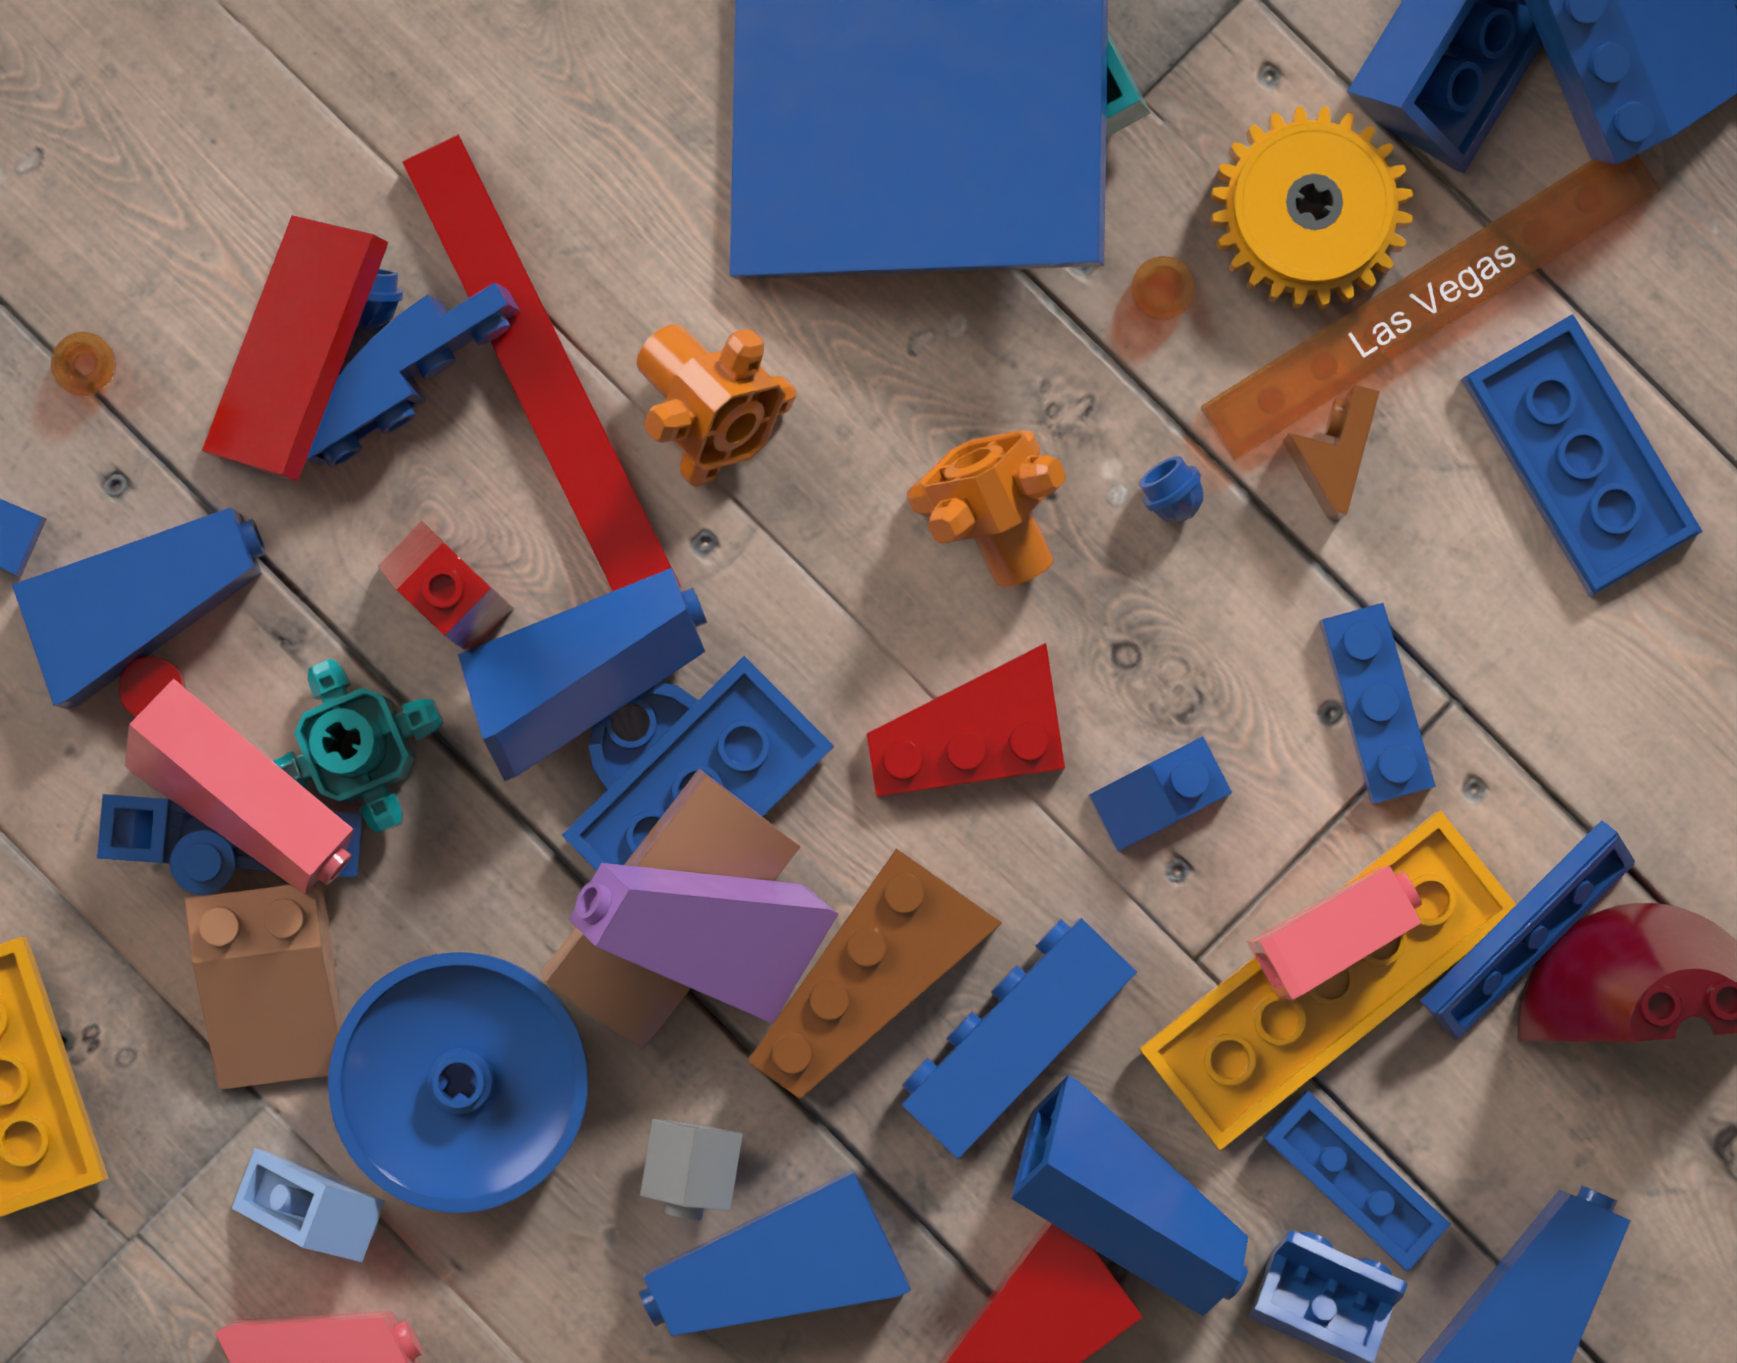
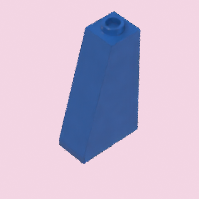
(132, 600)
(578, 667)
(1126, 1201)
(786, 1262)
(1541, 1289)

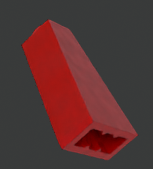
(444, 588)
(1048, 1307)

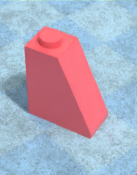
(1336, 932)
(321, 1339)

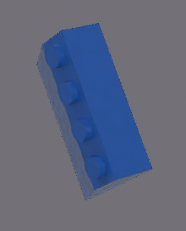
(1638, 66)

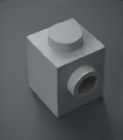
(690, 1167)

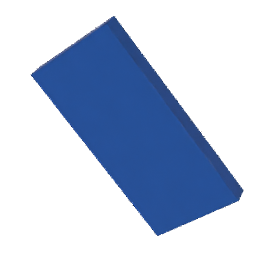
(1581, 455)

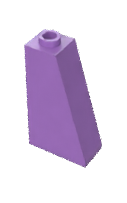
(707, 931)

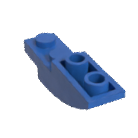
(379, 382)

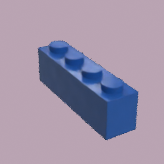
(1017, 1036)

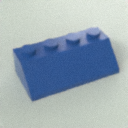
(1447, 72)

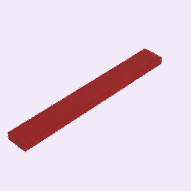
(539, 367)

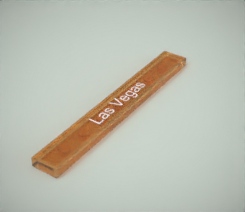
(1426, 302)

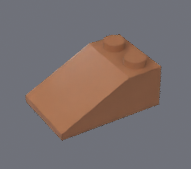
(265, 983)

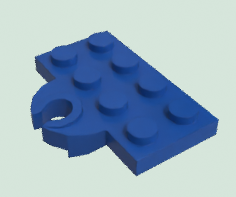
(735, 733)

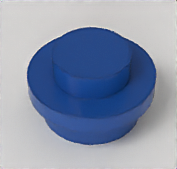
(202, 862)

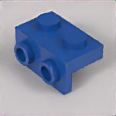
(1327, 1297)

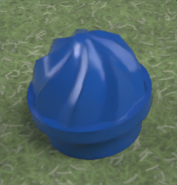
(382, 300)
(1172, 490)

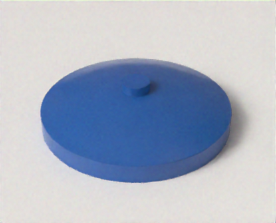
(458, 1082)

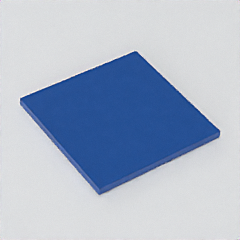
(917, 136)

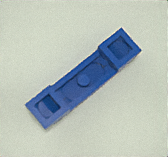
(150, 828)

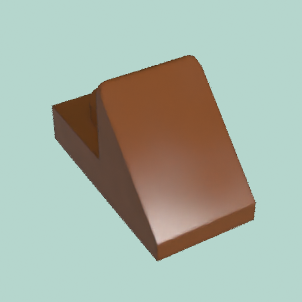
(1333, 468)

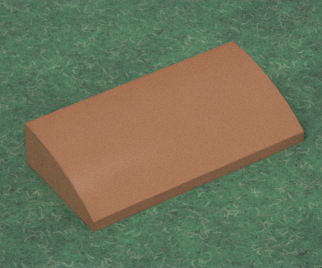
(699, 833)

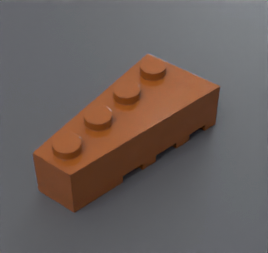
(879, 961)

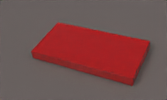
(295, 347)

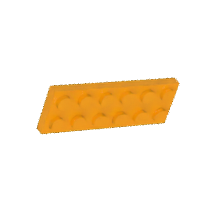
(1250, 1050)

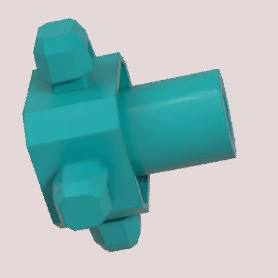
(381, 757)

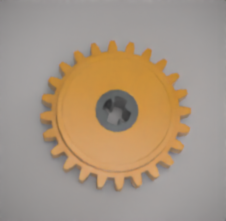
(1327, 167)

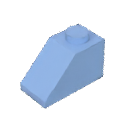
(308, 1206)

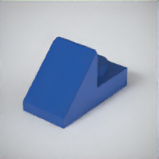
(1160, 793)

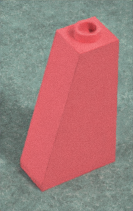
(235, 789)

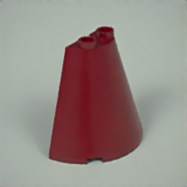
(1632, 978)

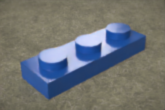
(1377, 703)
(1356, 1180)

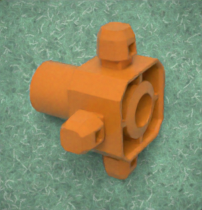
(715, 402)
(989, 495)

